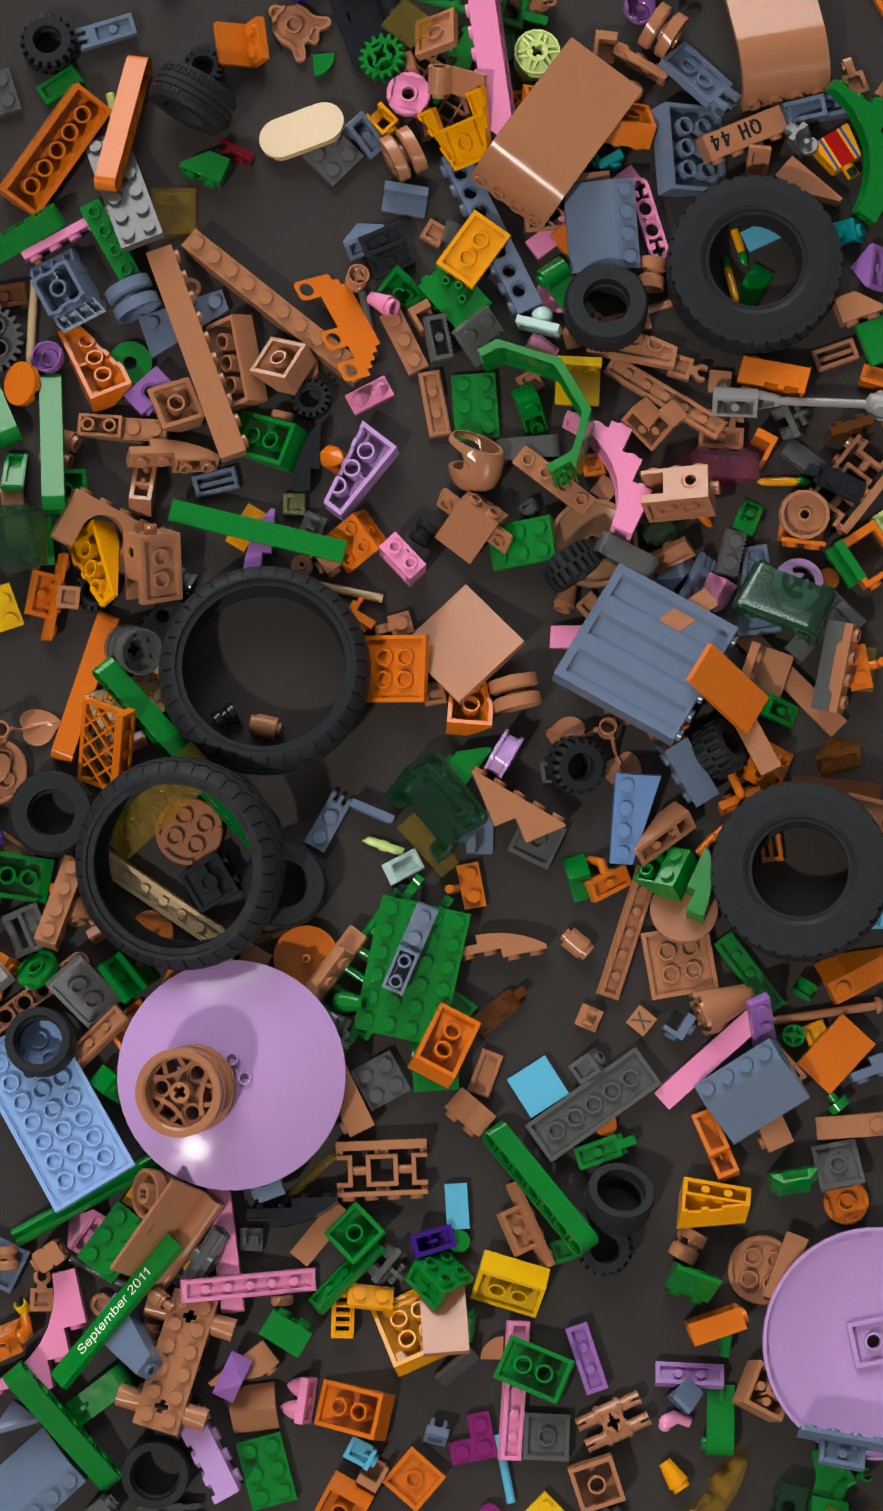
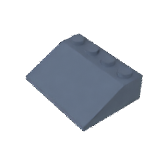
(677, 157)
(602, 224)
(752, 1090)
(38, 1475)

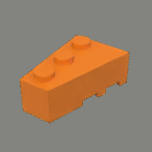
(773, 376)

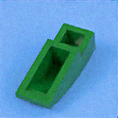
(700, 889)

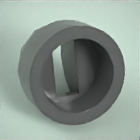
(528, 507)

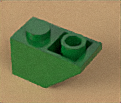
(207, 167)
(529, 410)
(106, 1082)

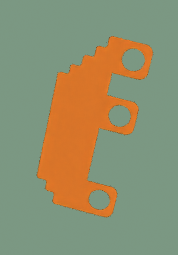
(351, 323)

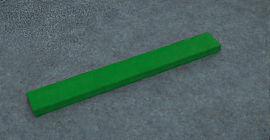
(257, 531)

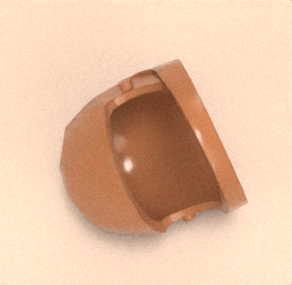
(480, 468)

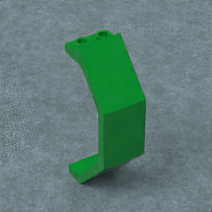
(504, 353)

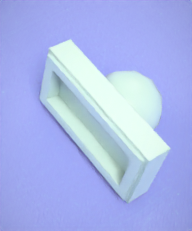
(540, 323)
(403, 866)

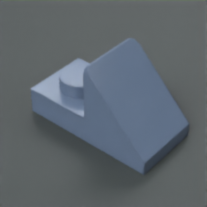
(365, 134)
(685, 1396)

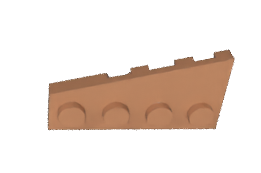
(644, 351)

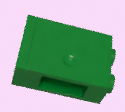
(451, 297)

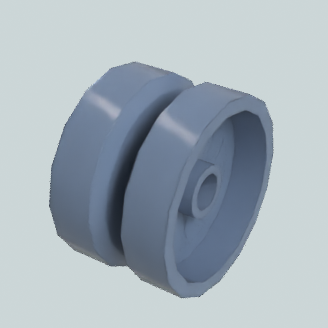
(132, 298)

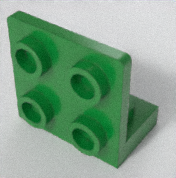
(436, 1277)

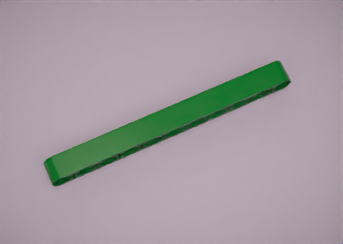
(154, 725)

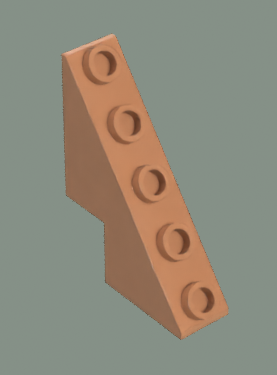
(505, 806)

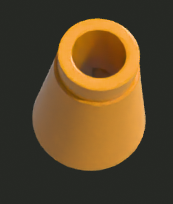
(674, 1476)

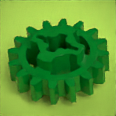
(381, 54)

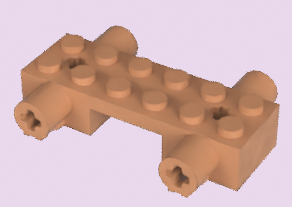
(181, 1351)

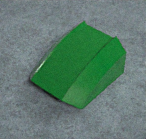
(792, 1180)

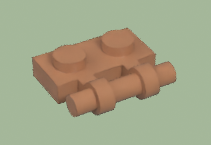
(730, 437)

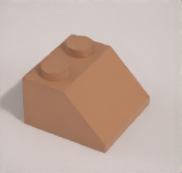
(283, 364)

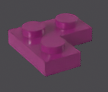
(479, 1444)

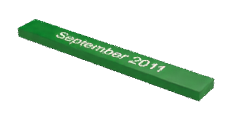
(117, 1311)

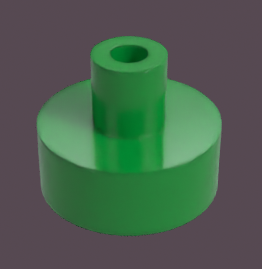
(837, 1103)

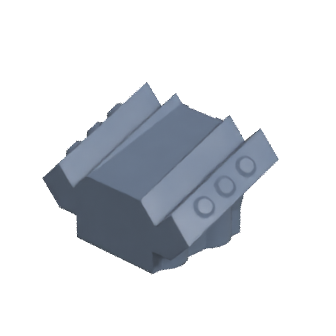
(67, 290)

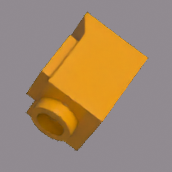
(384, 113)

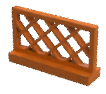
(122, 746)

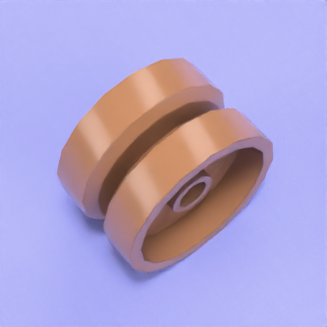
(661, 29)
(403, 153)
(790, 514)
(514, 689)
(148, 1187)

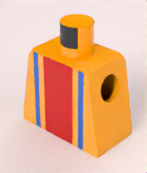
(839, 152)

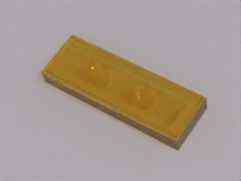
(421, 838)

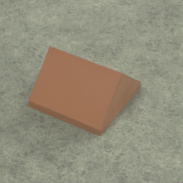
(254, 1408)

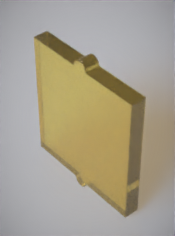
(407, 23)

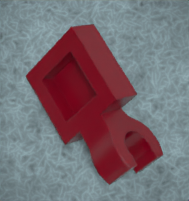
(241, 155)

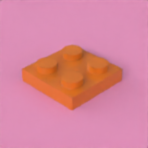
(413, 1478)

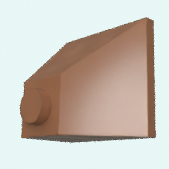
(176, 405)

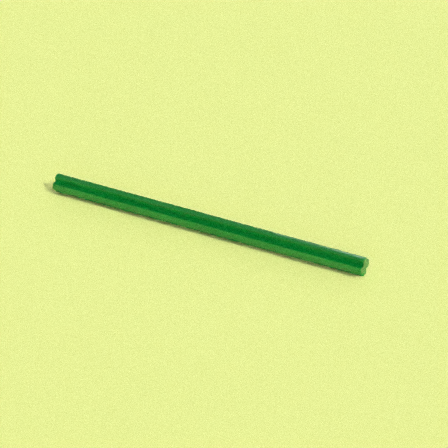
(50, 1219)

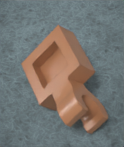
(855, 79)
(397, 625)

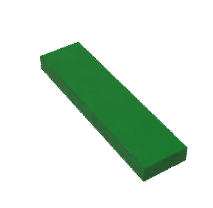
(747, 969)
(343, 1279)

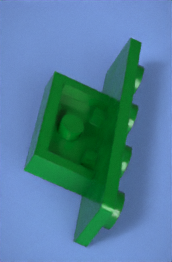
(103, 231)

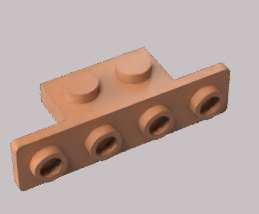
(536, 468)
(500, 537)
(336, 962)
(522, 1228)

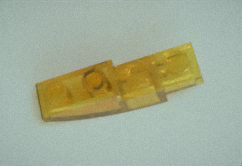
(723, 1486)

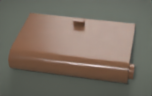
(179, 1211)

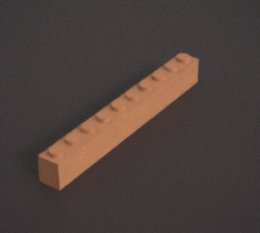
(267, 302)
(196, 353)

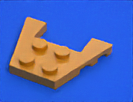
(466, 140)

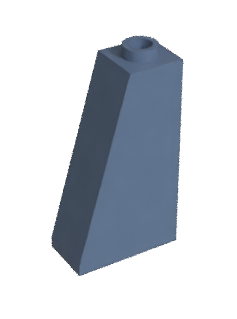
(134, 1346)

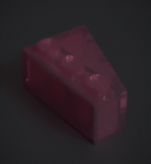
(726, 465)

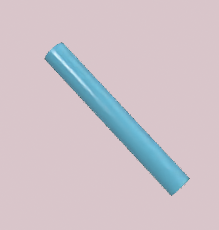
(506, 1477)

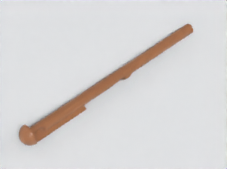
(876, 1005)

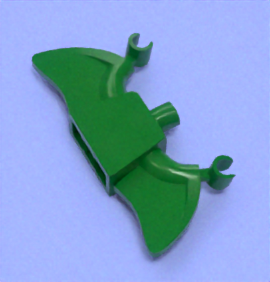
(831, 1486)

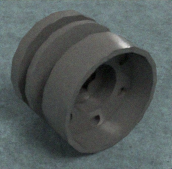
(134, 648)

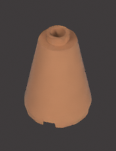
(719, 1005)

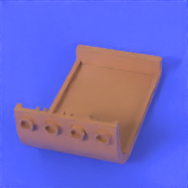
(779, 50)
(555, 133)

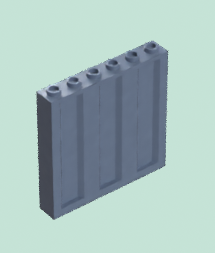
(636, 662)

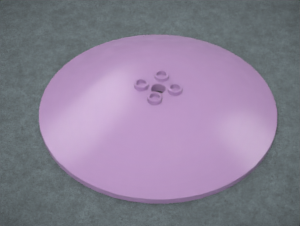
(284, 1065)
(820, 1333)

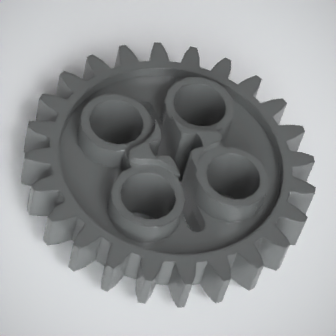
(10, 337)

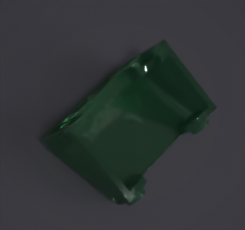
(23, 535)
(785, 601)
(440, 802)

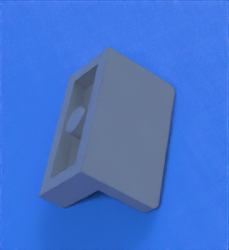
(405, 199)
(482, 840)

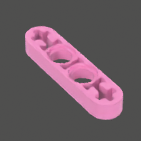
(652, 218)

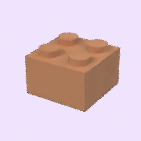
(596, 1482)

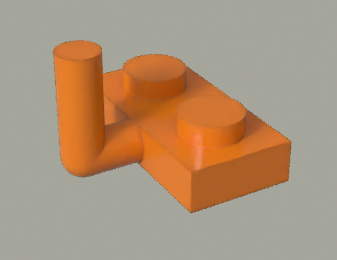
(861, 670)
(730, 802)
(608, 881)
(469, 886)

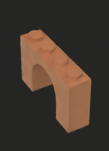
(83, 506)

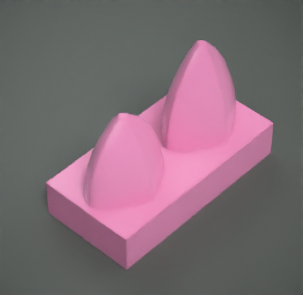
(369, 395)
(301, 1409)

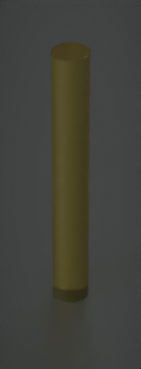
(308, 1179)

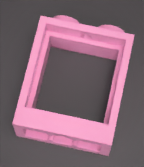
(404, 563)

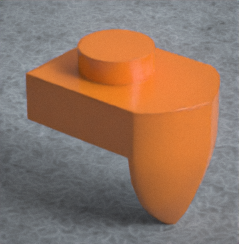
(332, 458)

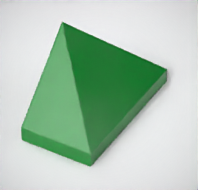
(754, 285)

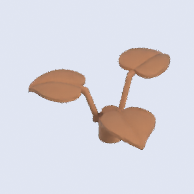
(607, 728)
(37, 730)

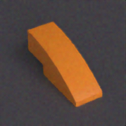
(715, 1146)

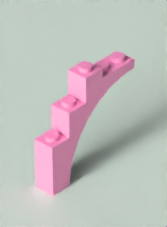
(623, 468)
(67, 1311)

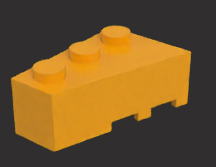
(711, 1203)

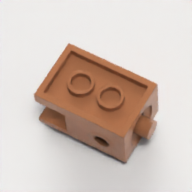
(679, 493)
(153, 565)

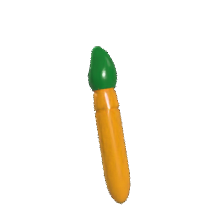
(738, 242)
(730, 280)
(784, 481)

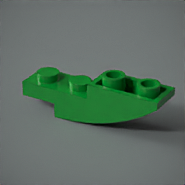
(461, 55)

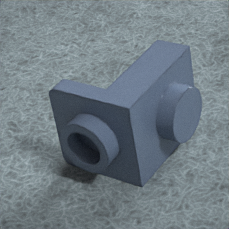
(686, 1027)

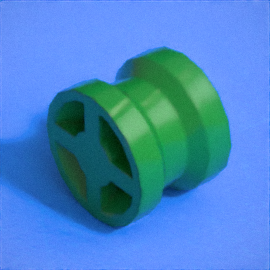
(804, 989)
(796, 1036)

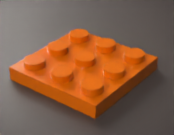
(398, 668)

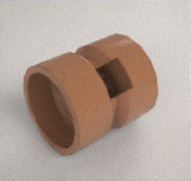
(651, 273)
(687, 1245)

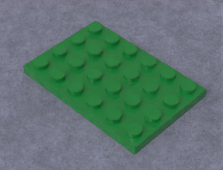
(432, 979)

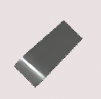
(544, 445)
(619, 551)

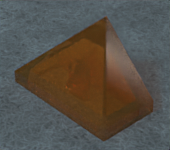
(837, 756)

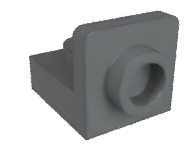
(588, 1065)

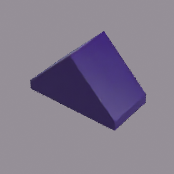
(432, 1240)

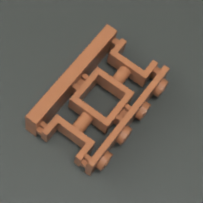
(868, 495)
(381, 1152)

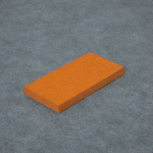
(727, 688)

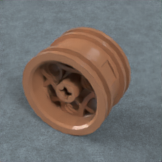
(185, 1090)

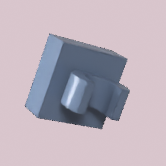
(435, 1434)

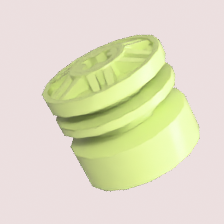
(530, 67)

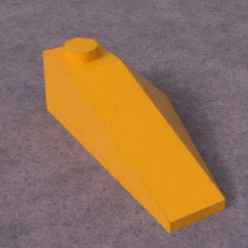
(98, 559)

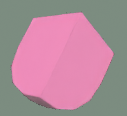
(720, 589)

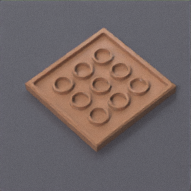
(467, 643)

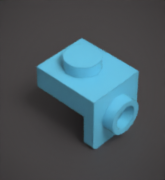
(361, 1453)

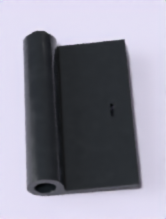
(365, 22)

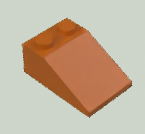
(444, 1045)
(354, 1410)
(345, 1495)

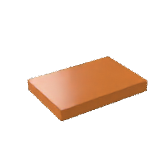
(835, 1053)

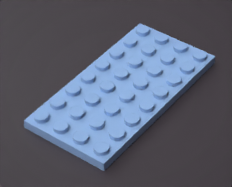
(59, 1122)

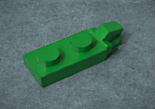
(602, 1150)

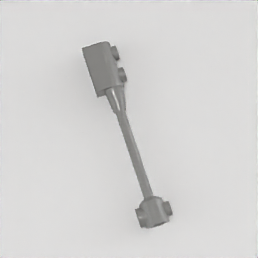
(747, 400)

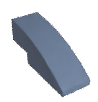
(812, 110)

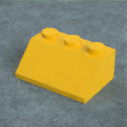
(510, 1283)

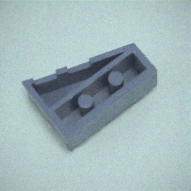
(687, 771)

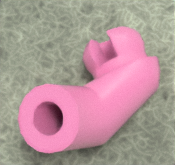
(672, 1418)

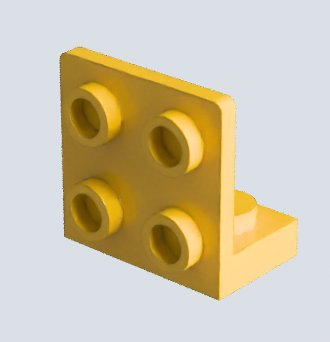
(587, 377)

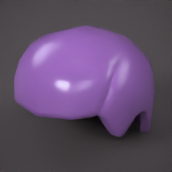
(639, 10)
(47, 357)

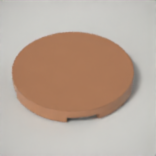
(17, 773)
(191, 834)
(671, 919)
(751, 1267)

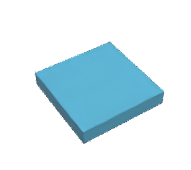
(537, 1086)

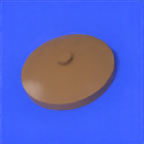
(571, 527)

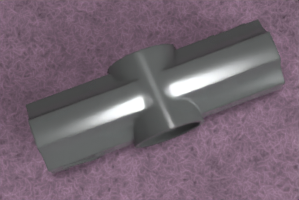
(205, 1255)

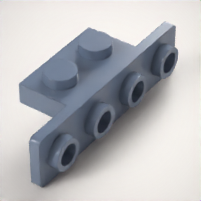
(840, 1448)

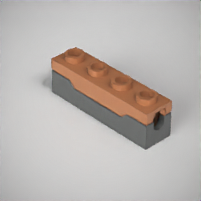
(835, 666)

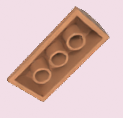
(236, 351)

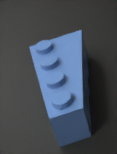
(630, 809)

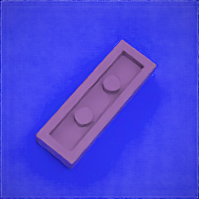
(760, 1018)
(586, 1358)
(703, 1375)

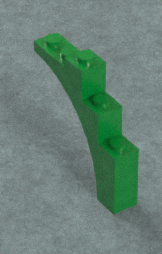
(868, 122)

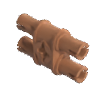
(625, 1427)

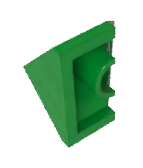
(402, 287)

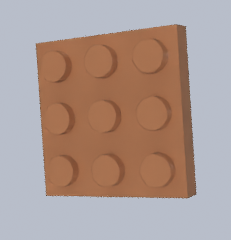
(676, 967)

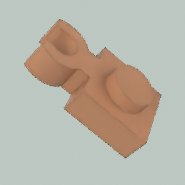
(684, 368)
(41, 1297)

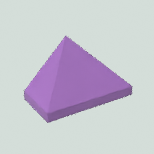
(870, 267)
(232, 1376)

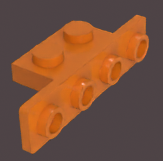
(43, 595)

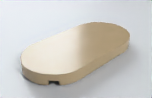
(302, 131)

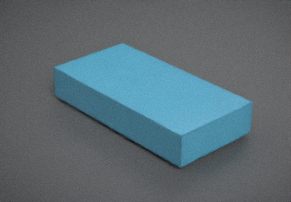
(757, 238)
(457, 1205)

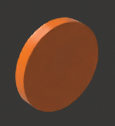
(302, 951)

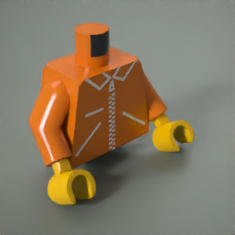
(16, 1333)

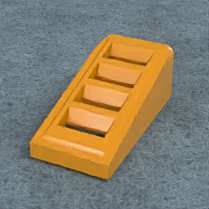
(339, 1333)

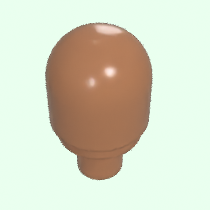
(160, 1299)

